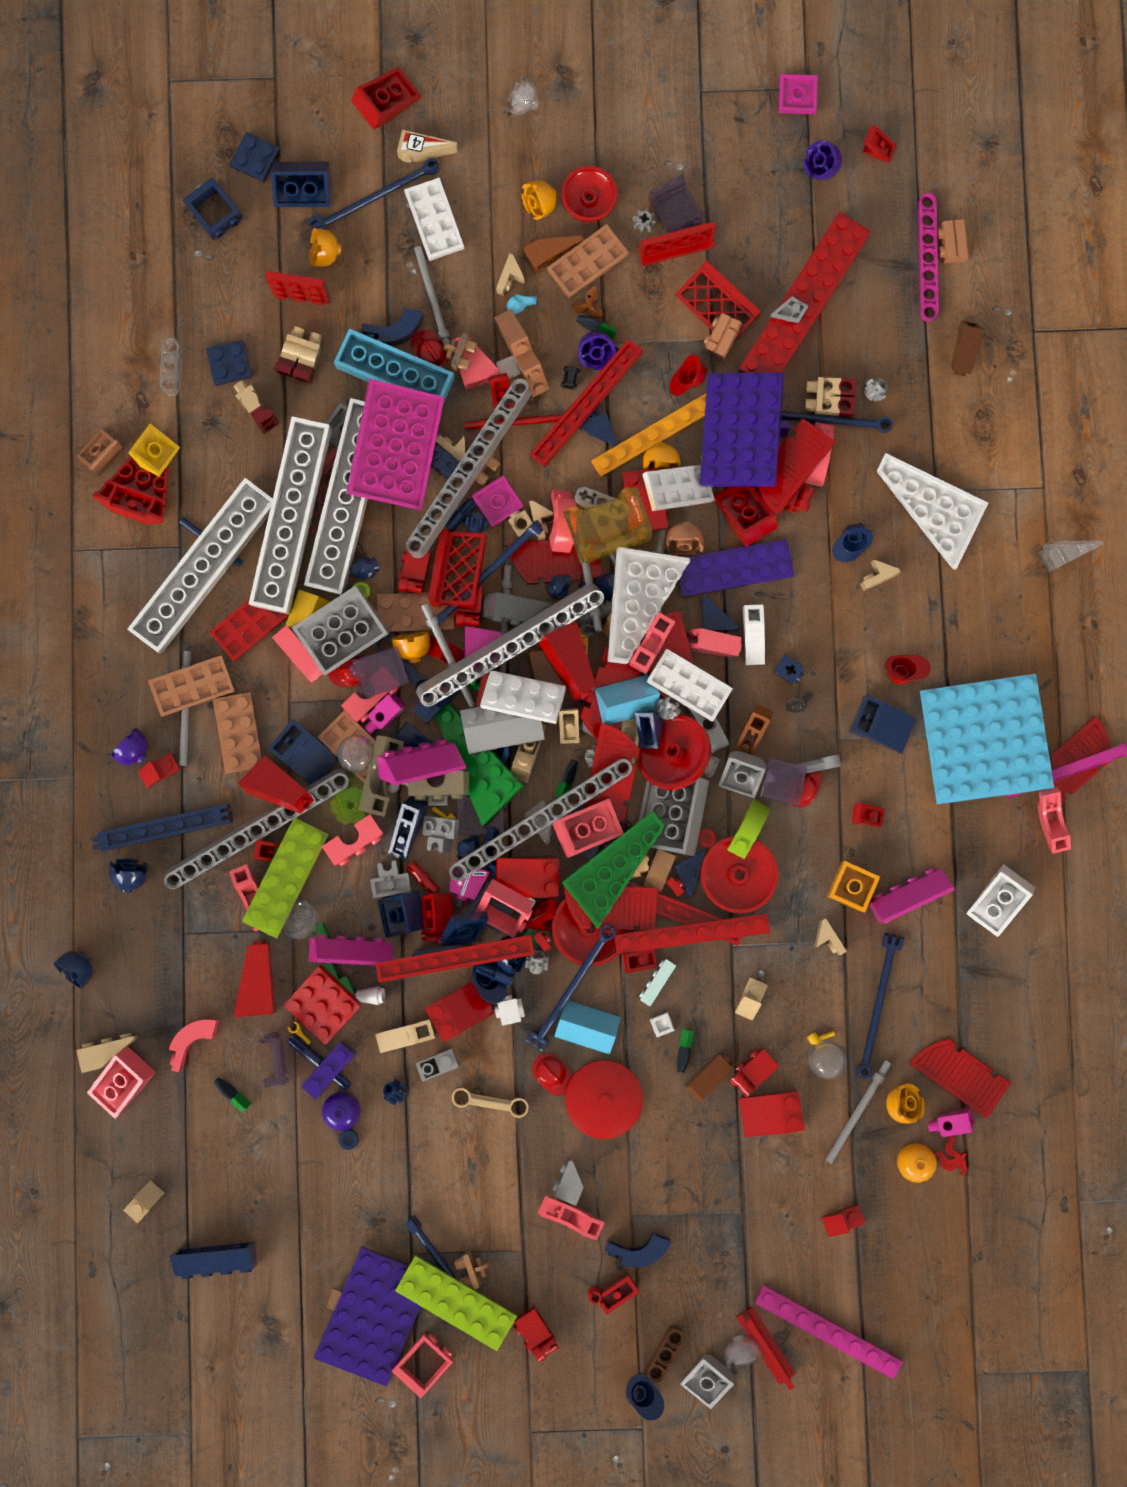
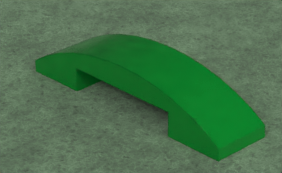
(345, 981)

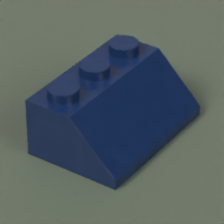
(301, 184)

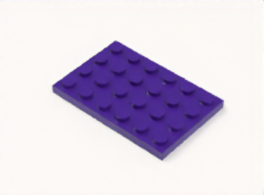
(742, 430)
(369, 1319)

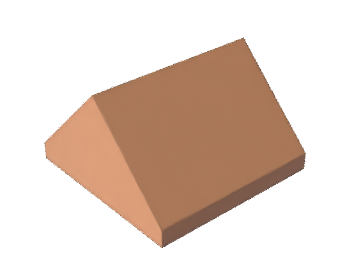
(99, 452)

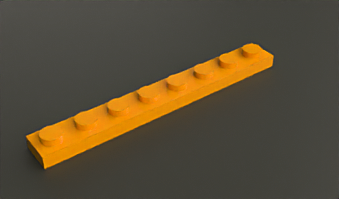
(648, 437)

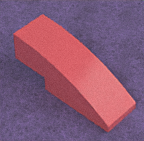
(297, 653)

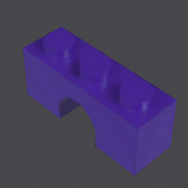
(328, 1070)

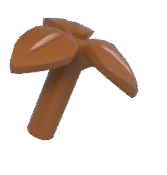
(591, 297)

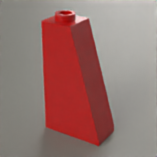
(569, 659)
(275, 786)
(256, 983)

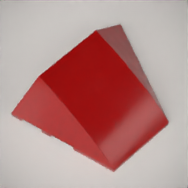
(135, 493)

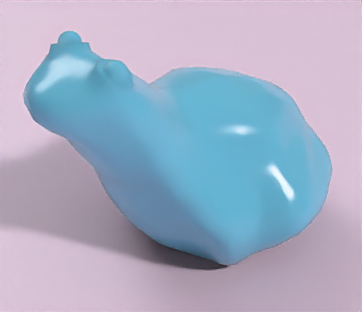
(519, 302)

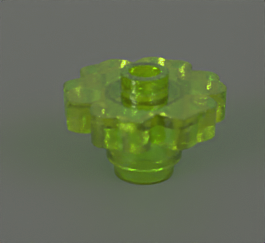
(339, 806)

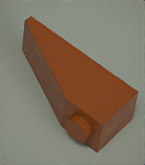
(548, 250)
(753, 730)

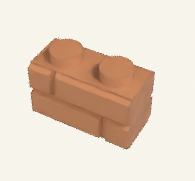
(953, 241)
(723, 335)

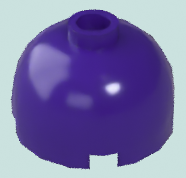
(822, 160)
(596, 349)
(131, 749)
(341, 1111)

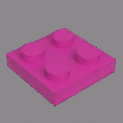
(798, 94)
(497, 501)

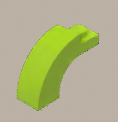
(749, 828)

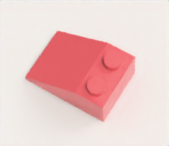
(587, 828)
(121, 1081)

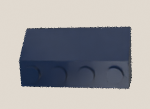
(214, 1259)

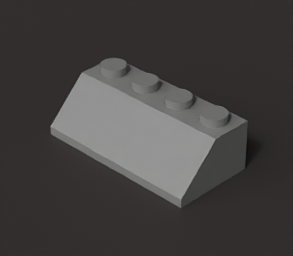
(494, 730)

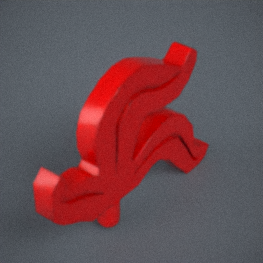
(951, 1164)

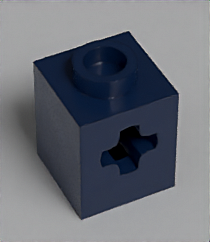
(781, 672)

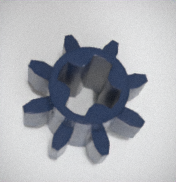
(475, 523)
(394, 1092)

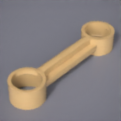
(490, 1102)

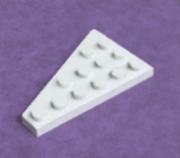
(939, 509)
(640, 589)

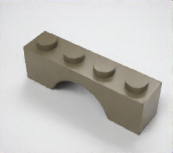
(374, 794)

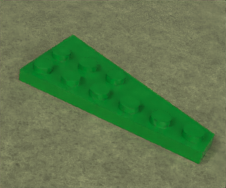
(490, 780)
(606, 875)

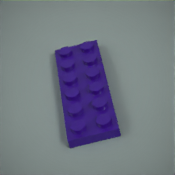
(736, 568)

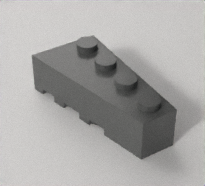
(511, 608)

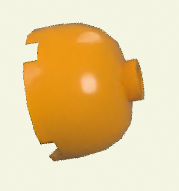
(539, 198)
(324, 248)
(661, 456)
(412, 646)
(905, 1104)
(916, 1162)

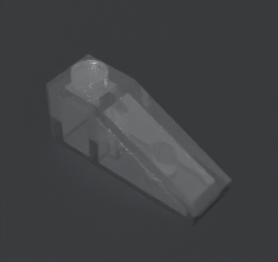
(1063, 552)

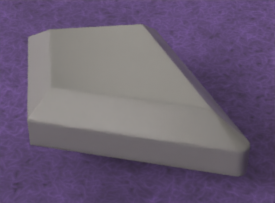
(791, 310)

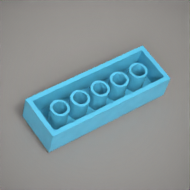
(375, 360)

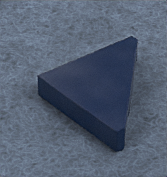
(599, 428)
(604, 583)
(714, 618)
(689, 871)

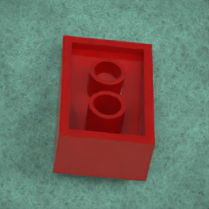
(385, 97)
(635, 479)
(746, 513)
(529, 875)
(458, 1011)
(771, 1113)

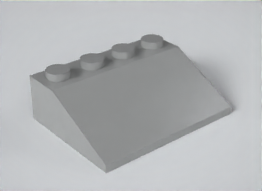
(341, 630)
(679, 812)

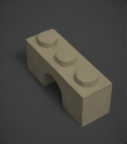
(455, 785)

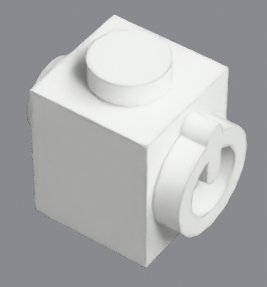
(510, 1010)

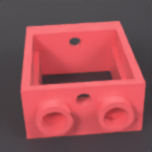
(510, 898)
(409, 1379)

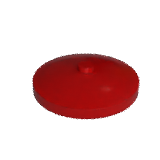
(680, 757)
(736, 882)
(577, 943)
(604, 1099)

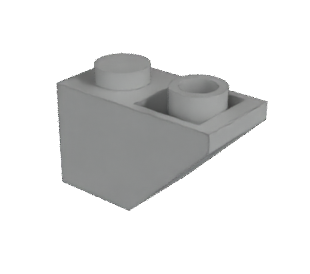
(437, 1064)
(570, 1185)

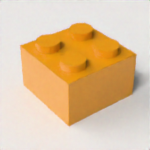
(853, 886)

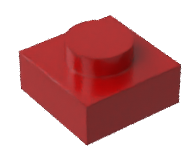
(675, 885)
(543, 940)

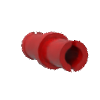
(422, 878)

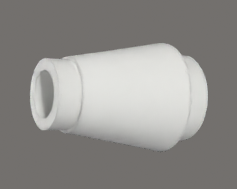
(371, 995)

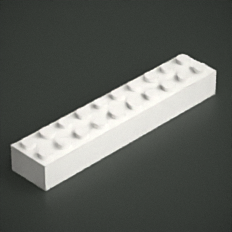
(290, 515)
(340, 515)
(202, 566)

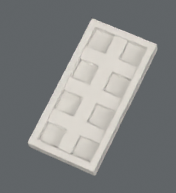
(434, 219)
(676, 488)
(689, 685)
(523, 697)

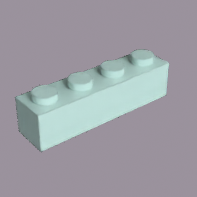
(655, 986)

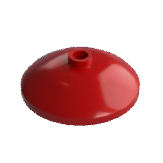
(589, 182)

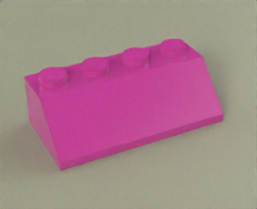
(419, 762)
(910, 896)
(348, 951)

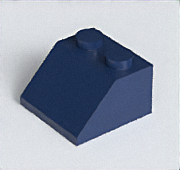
(401, 914)

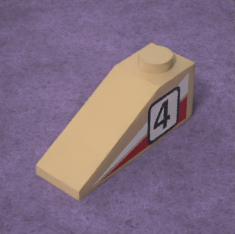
(421, 147)

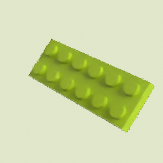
(285, 878)
(456, 1303)

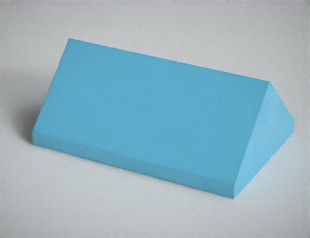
(622, 699)
(588, 1027)

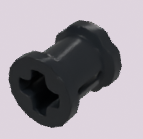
(570, 377)

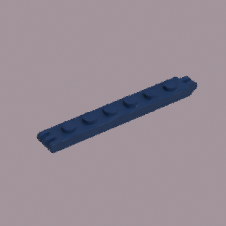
(162, 828)

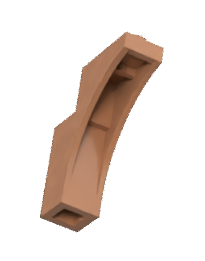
(522, 352)

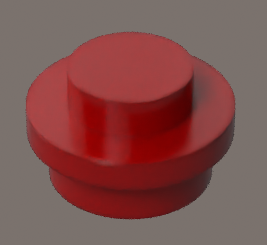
(707, 838)

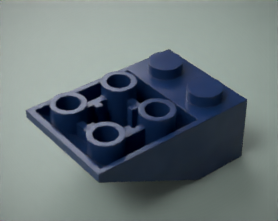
(882, 724)
(302, 752)

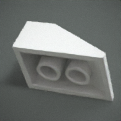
(1001, 900)

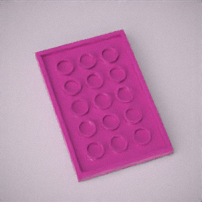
(395, 445)

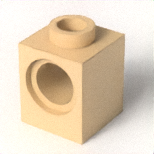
(516, 517)

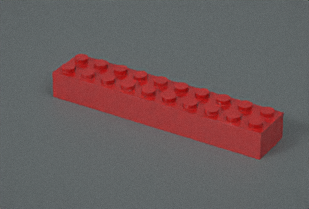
(812, 287)

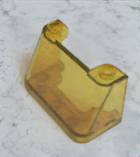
(608, 526)

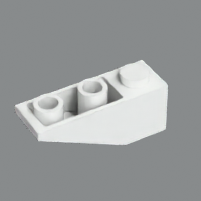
(754, 634)

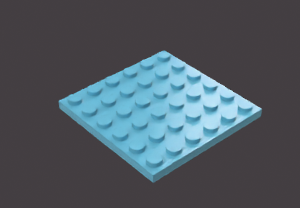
(986, 739)

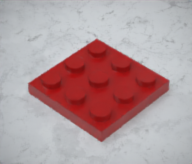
(298, 288)
(323, 1004)

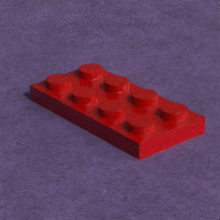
(245, 629)

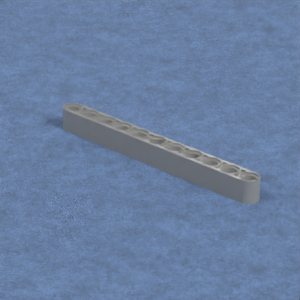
(469, 459)
(500, 645)
(534, 827)
(251, 836)

